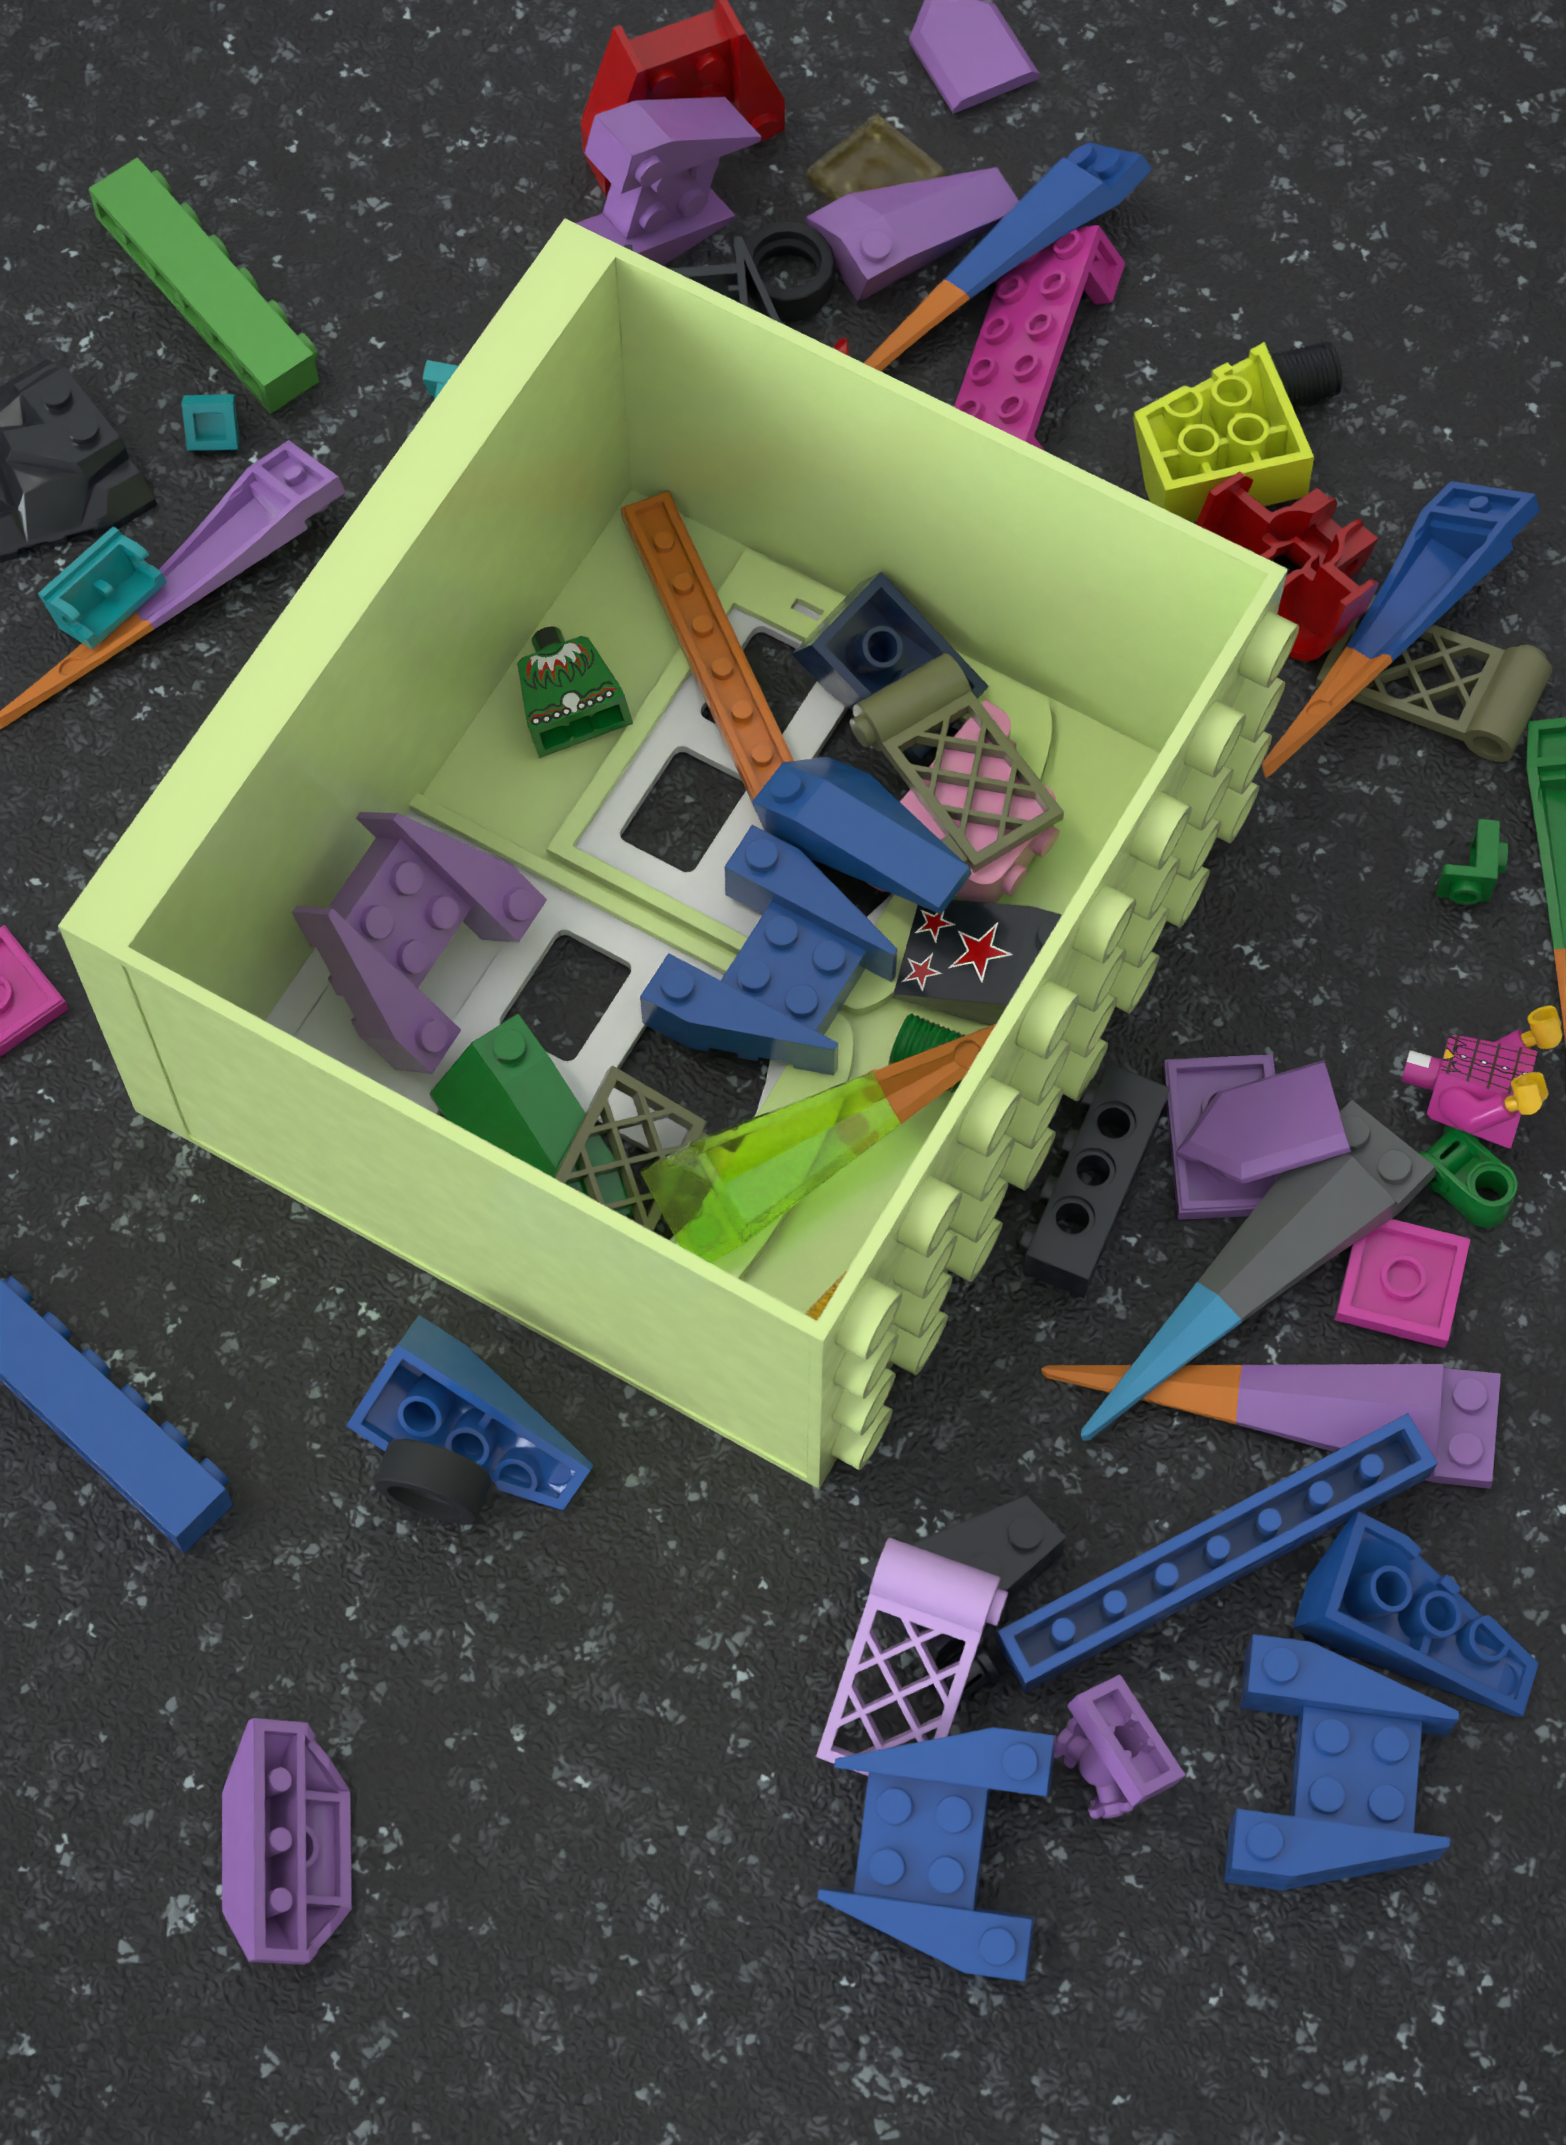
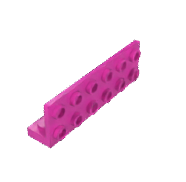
(1030, 327)

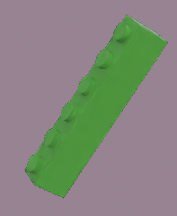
(205, 284)

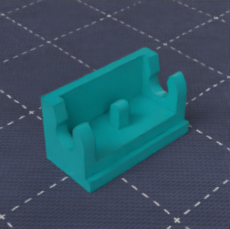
(101, 588)

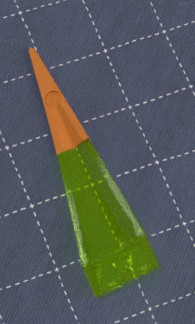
(751, 1173)

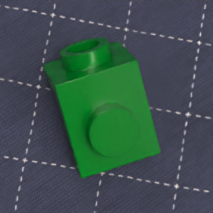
(1486, 860)

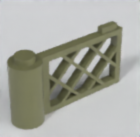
(1497, 707)
(910, 714)
(643, 1099)

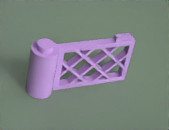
(925, 1592)

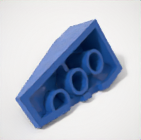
(1397, 1612)

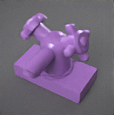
(1116, 1749)

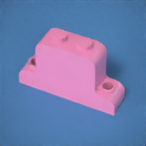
(1009, 870)

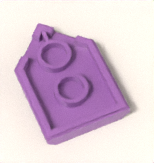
(969, 51)
(1269, 1126)

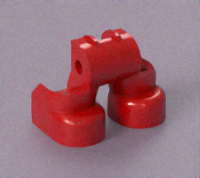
(1319, 593)

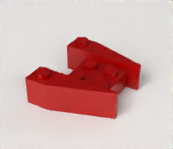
(687, 60)

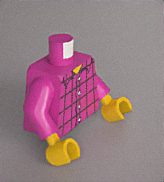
(1487, 1083)

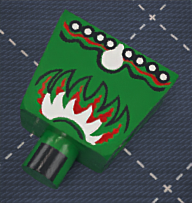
(568, 692)

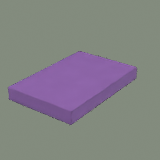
(1193, 1084)

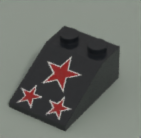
(971, 957)

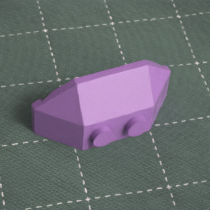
(284, 1844)

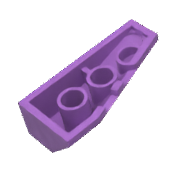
(902, 227)

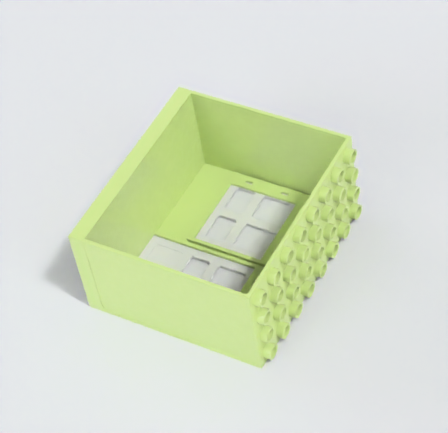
(392, 685)

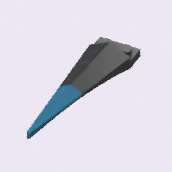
(1288, 1235)

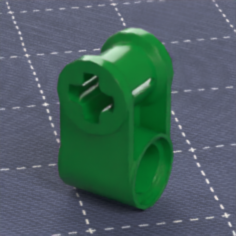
(1463, 1168)

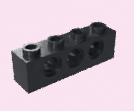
(1072, 1259)

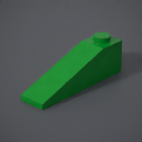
(520, 1103)

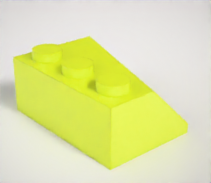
(1221, 428)

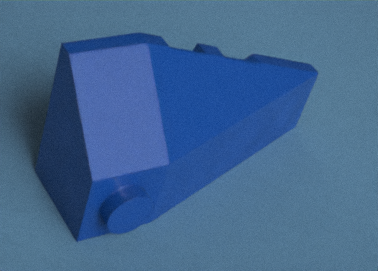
(860, 830)
(452, 1399)

